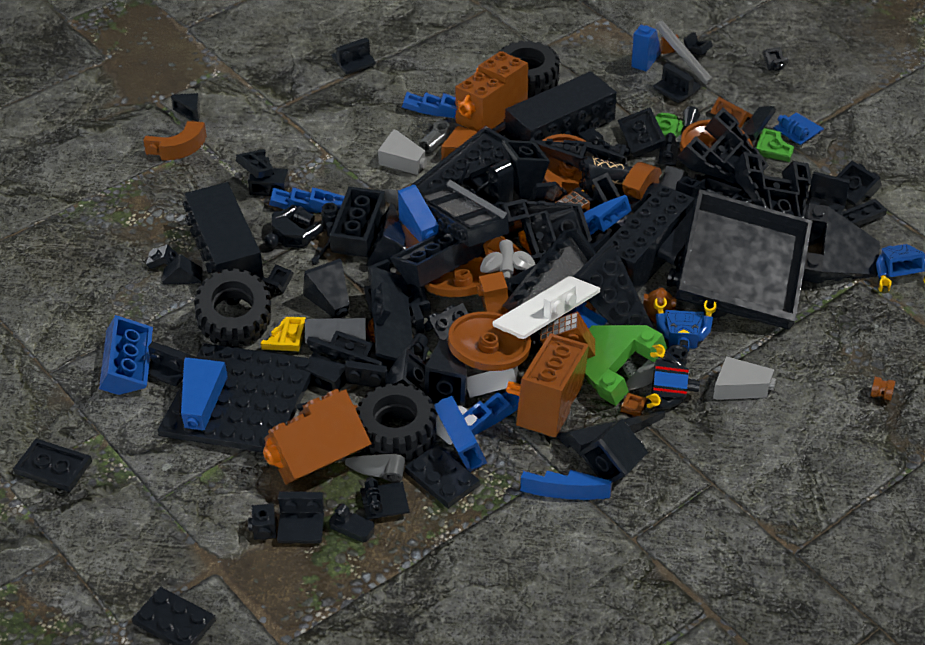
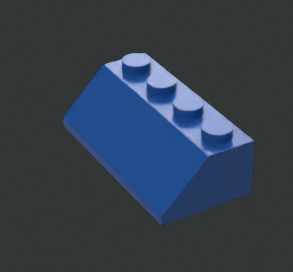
(125, 356)

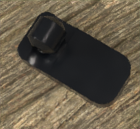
(351, 524)

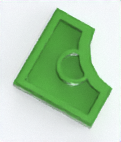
(772, 146)

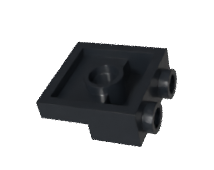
(862, 182)

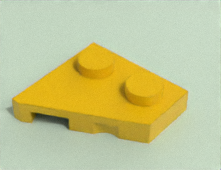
(286, 336)

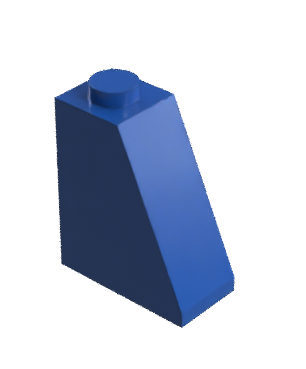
(645, 47)
(416, 214)

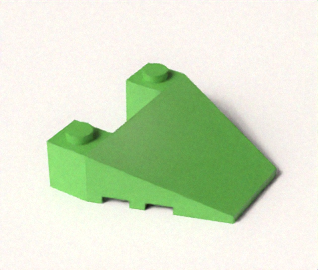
(612, 349)

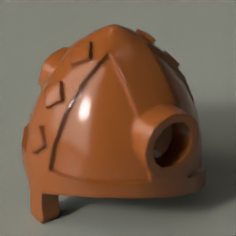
(650, 298)

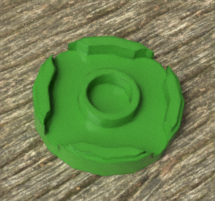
(669, 124)

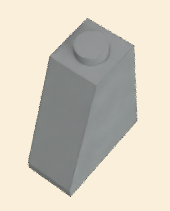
(402, 154)
(743, 380)
(485, 381)

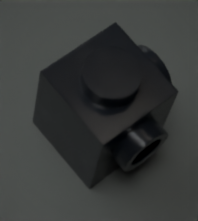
(263, 521)

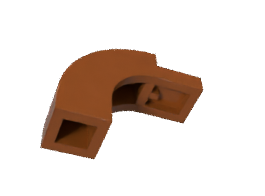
(179, 145)
(640, 178)

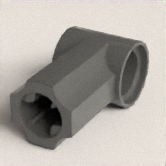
(436, 136)

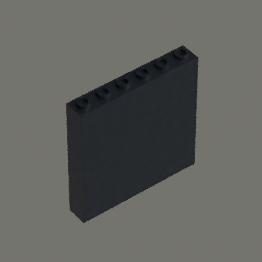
(744, 259)

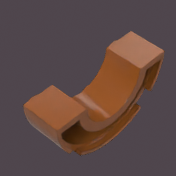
(493, 292)

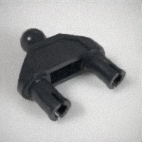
(288, 232)

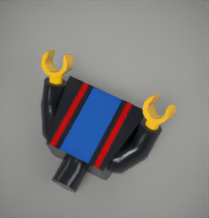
(669, 380)

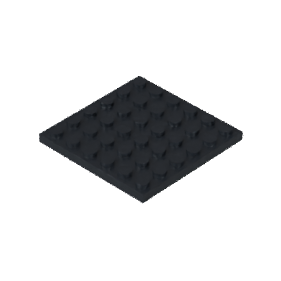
(256, 396)

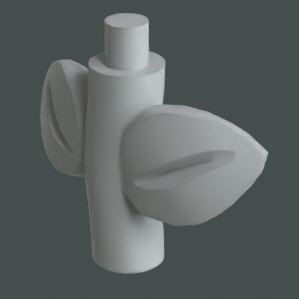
(506, 260)

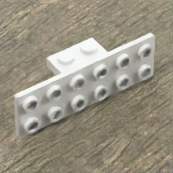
(546, 307)

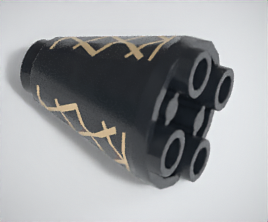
(595, 167)

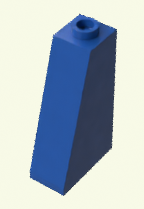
(201, 388)
(460, 434)

